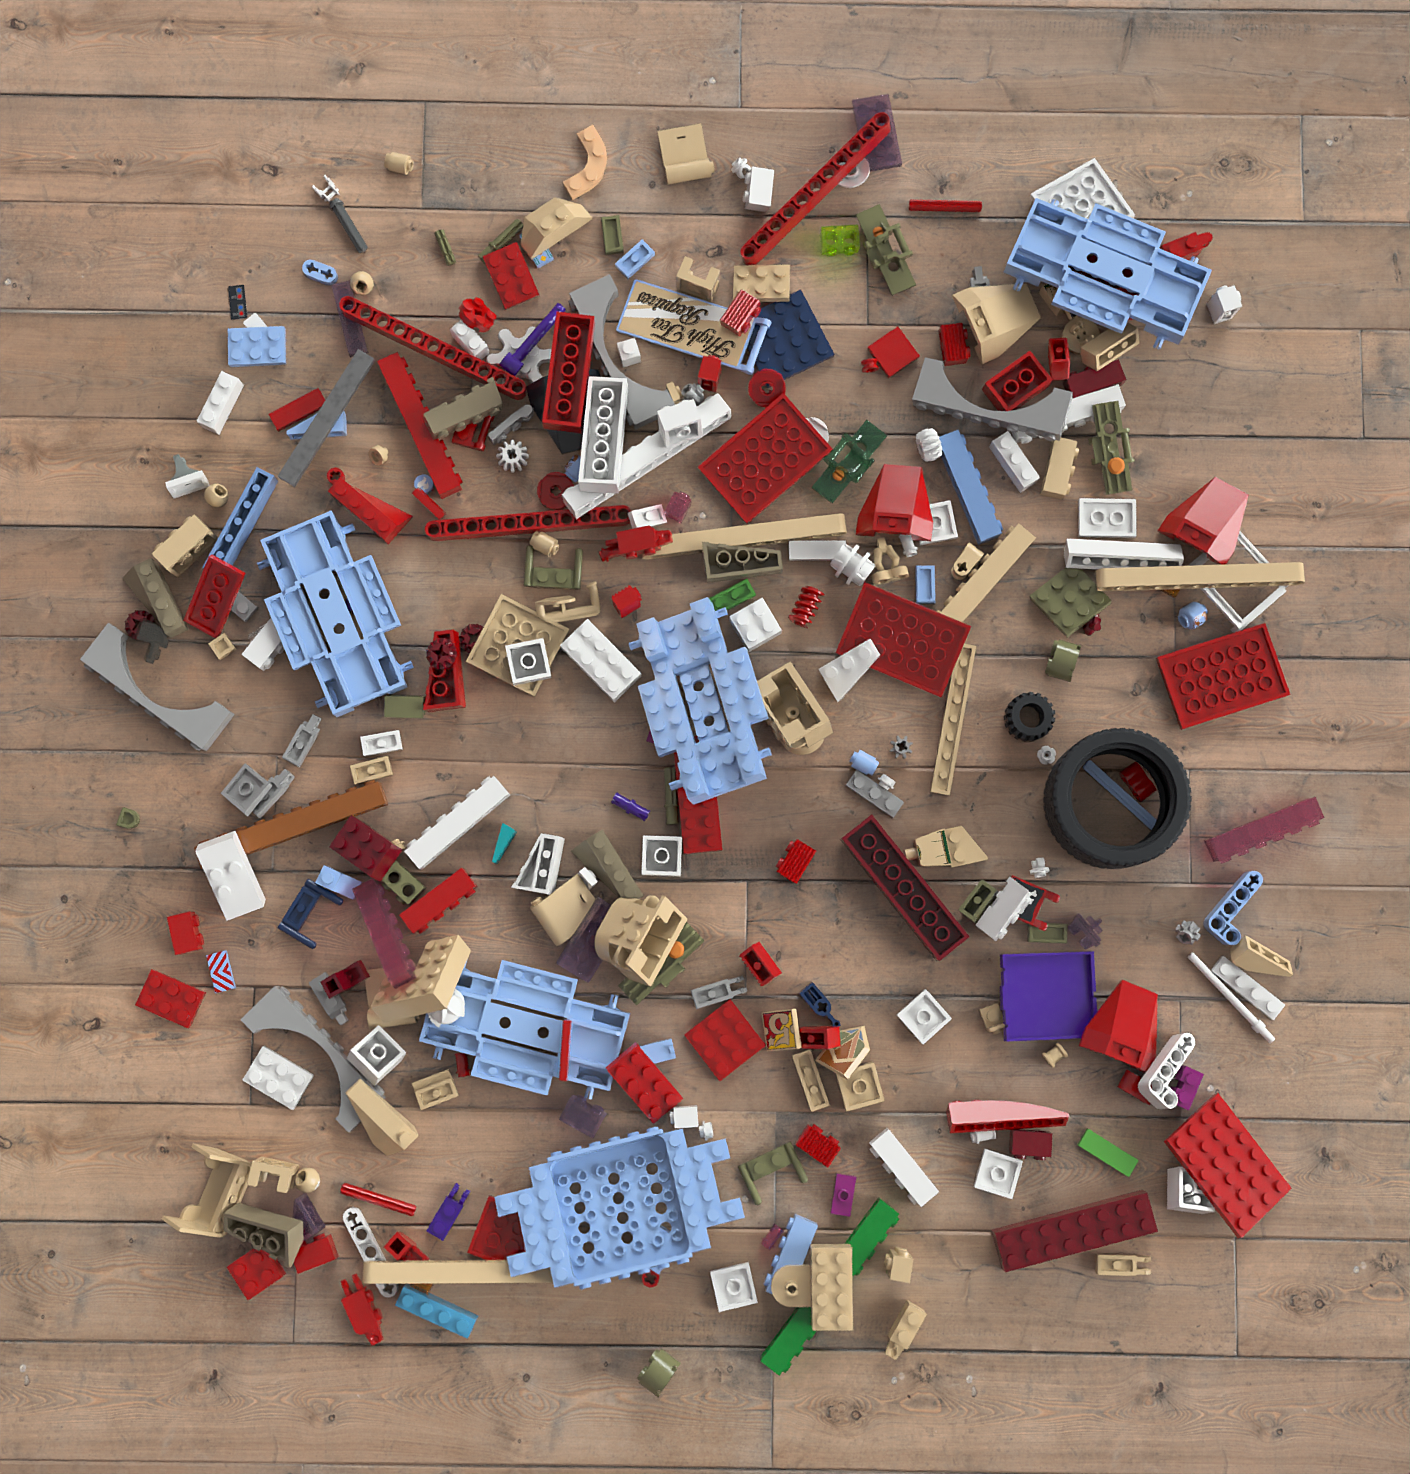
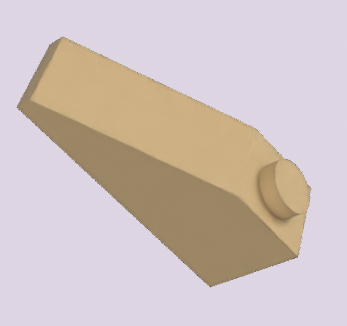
(1257, 958)

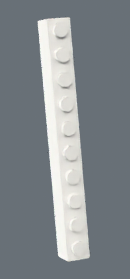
(647, 456)

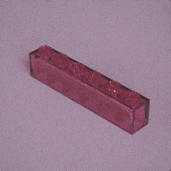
(1264, 829)
(384, 934)

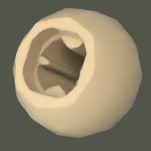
(361, 283)
(216, 495)
(307, 1180)

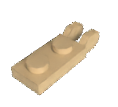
(1120, 1264)

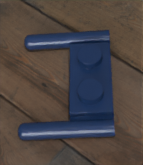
(301, 909)

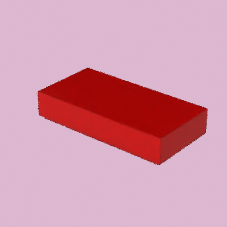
(429, 503)

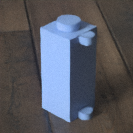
(659, 1050)

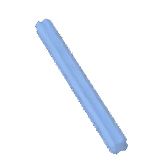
(1121, 795)

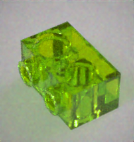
(838, 235)

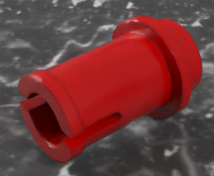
(603, 553)
(462, 1065)

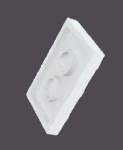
(1107, 518)
(278, 1077)

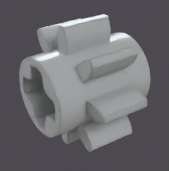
(693, 391)
(906, 745)
(1187, 932)

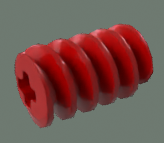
(805, 606)

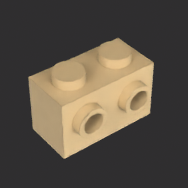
(899, 1264)

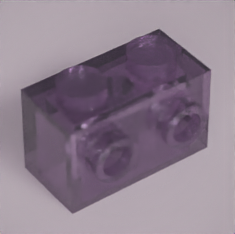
(583, 1116)

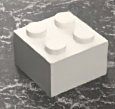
(679, 423)
(755, 625)
(528, 661)
(661, 856)
(376, 1055)

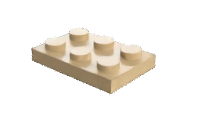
(763, 282)

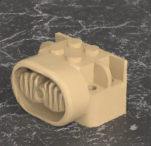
(793, 711)
(639, 936)

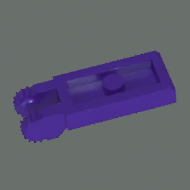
(447, 1214)

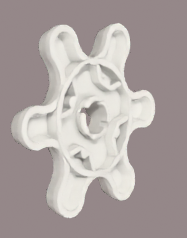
(533, 359)

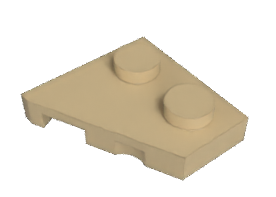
(962, 847)

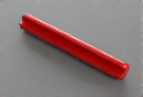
(945, 205)
(378, 1199)

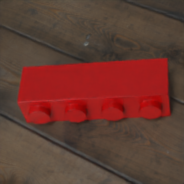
(439, 900)

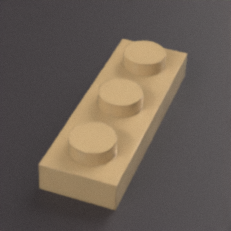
(810, 1080)

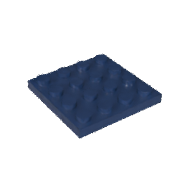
(793, 339)

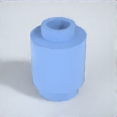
(864, 762)

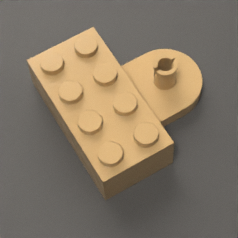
(821, 1285)

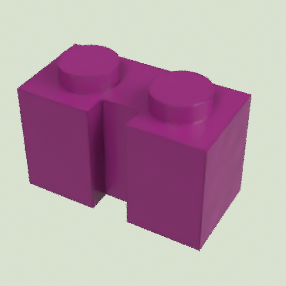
(1187, 1086)

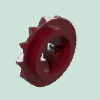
(130, 624)
(465, 639)
(445, 661)

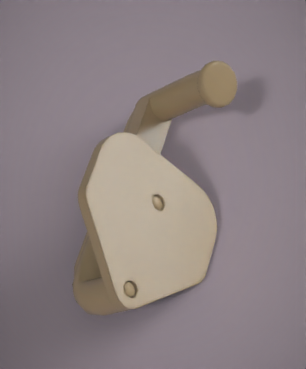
(570, 613)

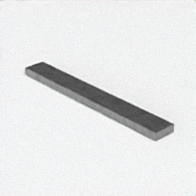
(326, 418)

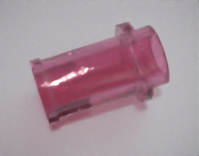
(772, 1236)

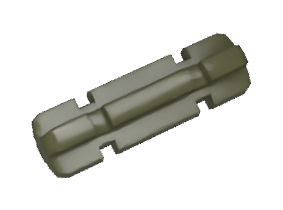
(445, 247)

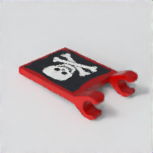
(1037, 897)

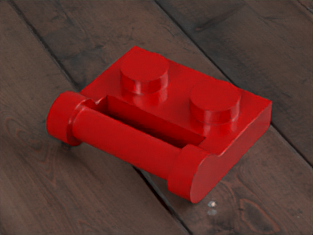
(465, 436)

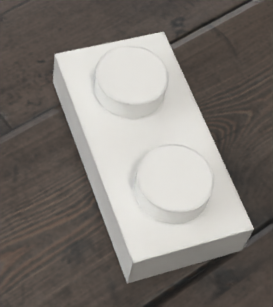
(647, 516)
(381, 743)

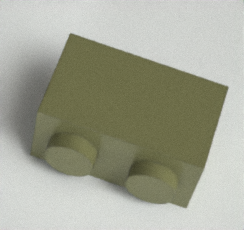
(978, 901)

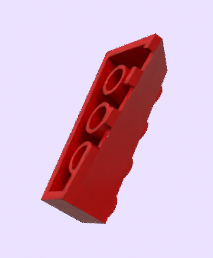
(376, 514)

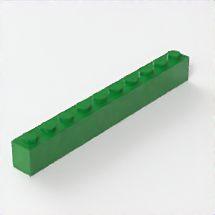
(798, 1327)

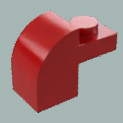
(404, 1248)

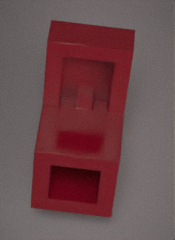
(345, 979)

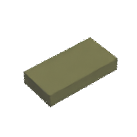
(612, 235)
(1054, 934)

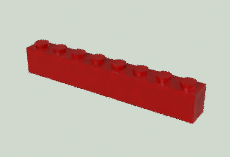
(412, 410)

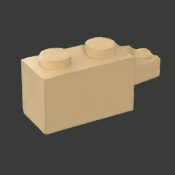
(904, 1329)

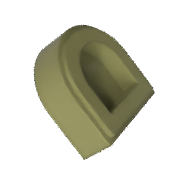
(128, 818)

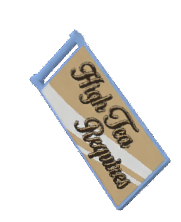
(687, 325)

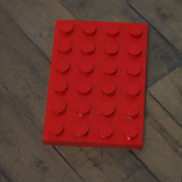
(765, 458)
(911, 639)
(1223, 676)
(1228, 1165)

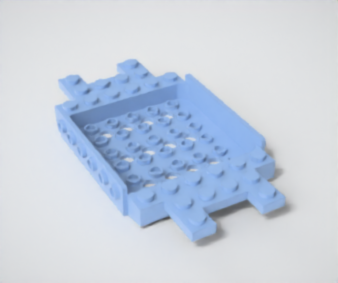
(552, 1224)

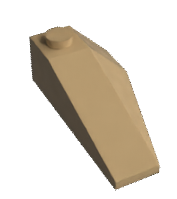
(382, 1122)

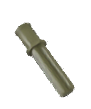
(502, 239)
(671, 797)

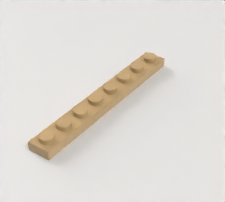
(952, 722)

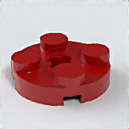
(476, 314)
(760, 379)
(548, 483)

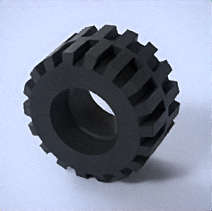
(1045, 712)

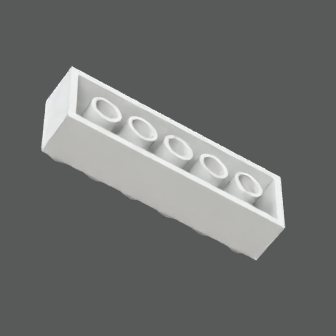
(603, 435)

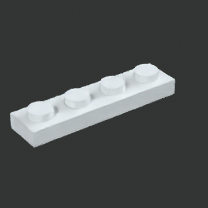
(1247, 988)

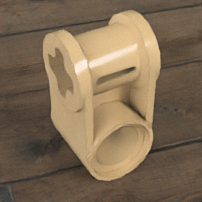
(967, 559)

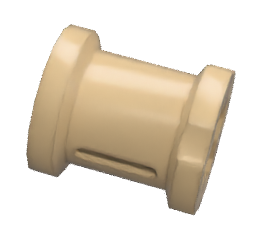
(1054, 1055)

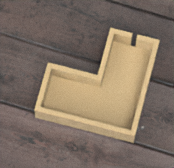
(434, 982)

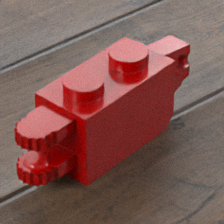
(1188, 245)
(639, 541)
(362, 1311)

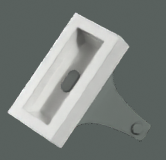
(185, 479)

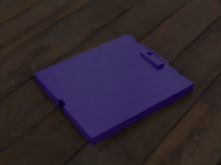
(1047, 995)

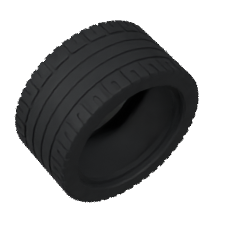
(1162, 766)

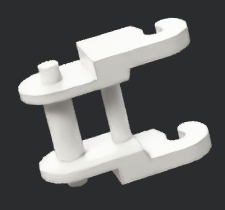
(322, 193)

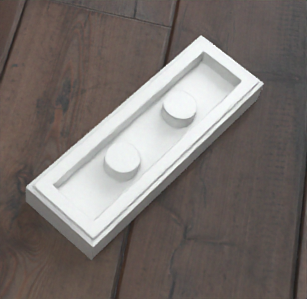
(814, 550)

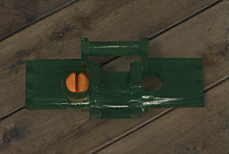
(854, 465)

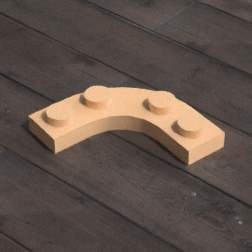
(594, 169)

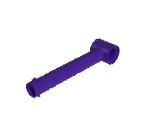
(513, 362)

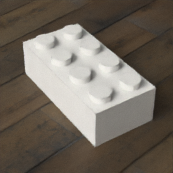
(600, 660)

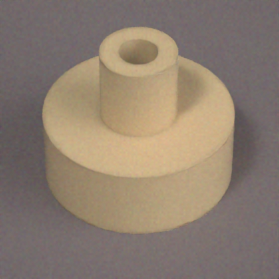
(378, 455)

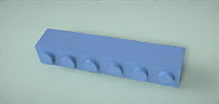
(969, 488)
(244, 516)

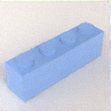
(793, 1246)

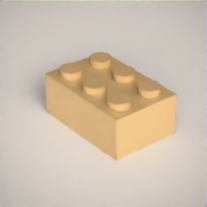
(185, 545)

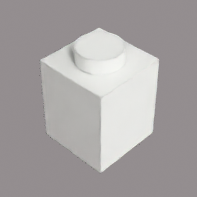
(628, 352)
(684, 1116)

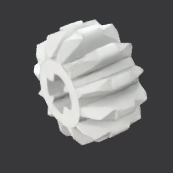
(929, 444)
(512, 463)

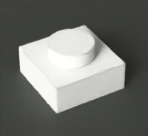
(588, 877)

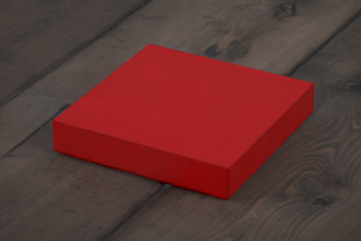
(893, 352)

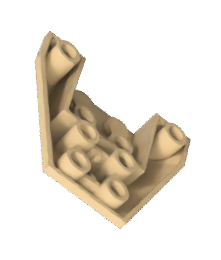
(997, 316)

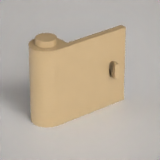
(684, 154)
(563, 909)
(372, 986)

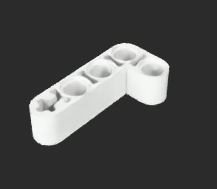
(1180, 1047)

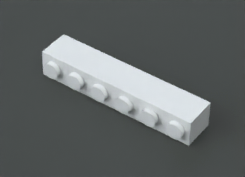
(1081, 410)
(1119, 554)
(457, 822)

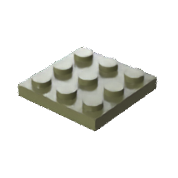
(1070, 600)

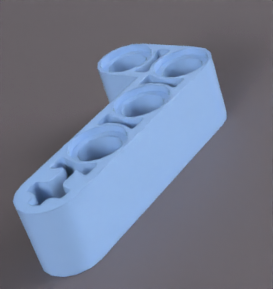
(1235, 906)

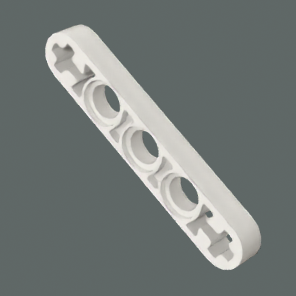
(370, 1241)

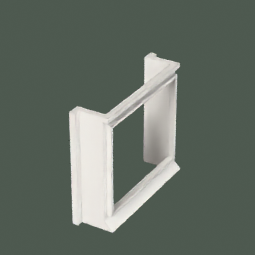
(1223, 606)

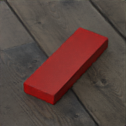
(297, 409)
(565, 1050)

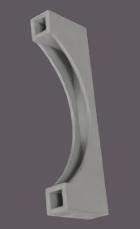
(595, 301)
(1041, 419)
(109, 659)
(281, 1012)

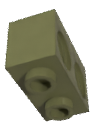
(405, 879)

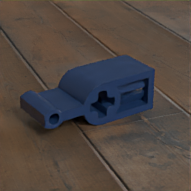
(814, 1003)

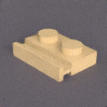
(435, 1089)

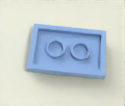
(256, 346)

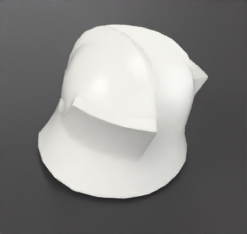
(452, 1013)

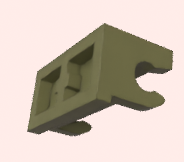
(404, 706)

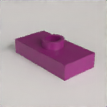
(843, 1194)

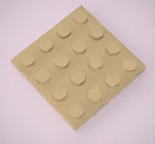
(510, 625)

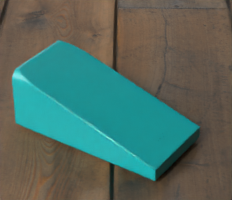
(505, 837)

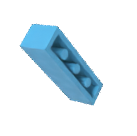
(437, 1311)

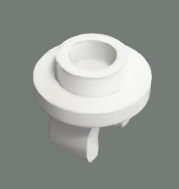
(738, 165)
(1039, 869)

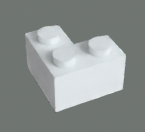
(1183, 1193)

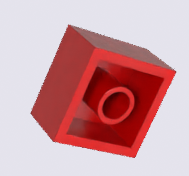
(255, 1272)

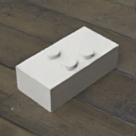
(230, 875)

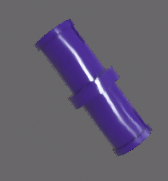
(630, 806)

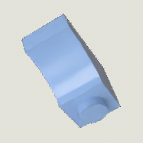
(337, 881)

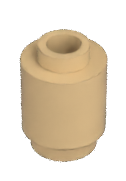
(398, 163)
(544, 543)

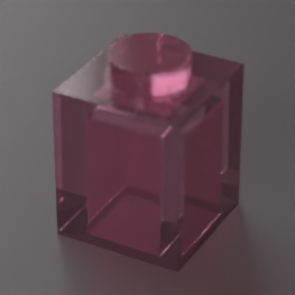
(678, 506)

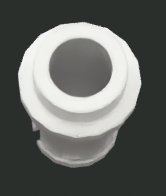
(908, 545)
(982, 1136)

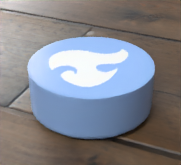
(424, 482)

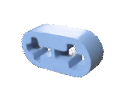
(318, 276)

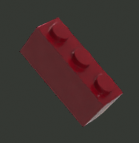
(1093, 380)

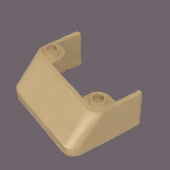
(222, 1192)

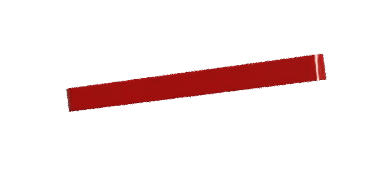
(819, 181)
(422, 347)
(520, 518)

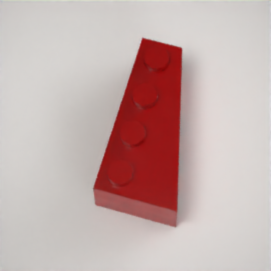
(446, 685)

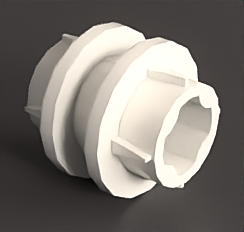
(852, 564)

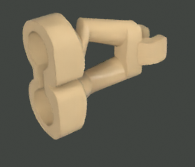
(884, 576)

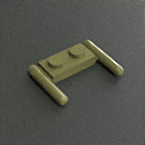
(552, 577)
(769, 1163)

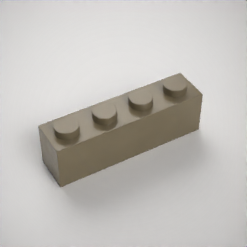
(464, 410)
(739, 562)
(153, 591)
(603, 860)
(265, 1230)

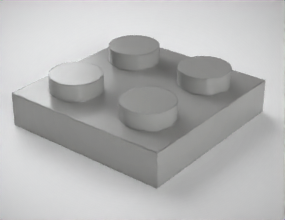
(246, 789)

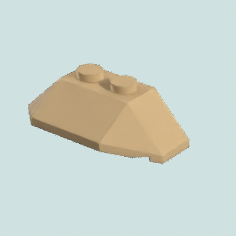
(551, 224)

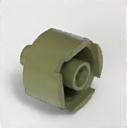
(1064, 660)
(659, 1372)

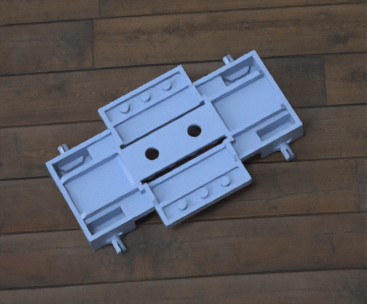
(1165, 282)
(685, 648)
(355, 667)
(595, 1029)

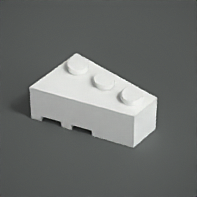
(848, 668)
(542, 866)
(1004, 909)

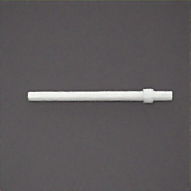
(1257, 1025)

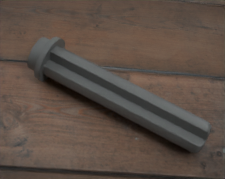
(337, 206)

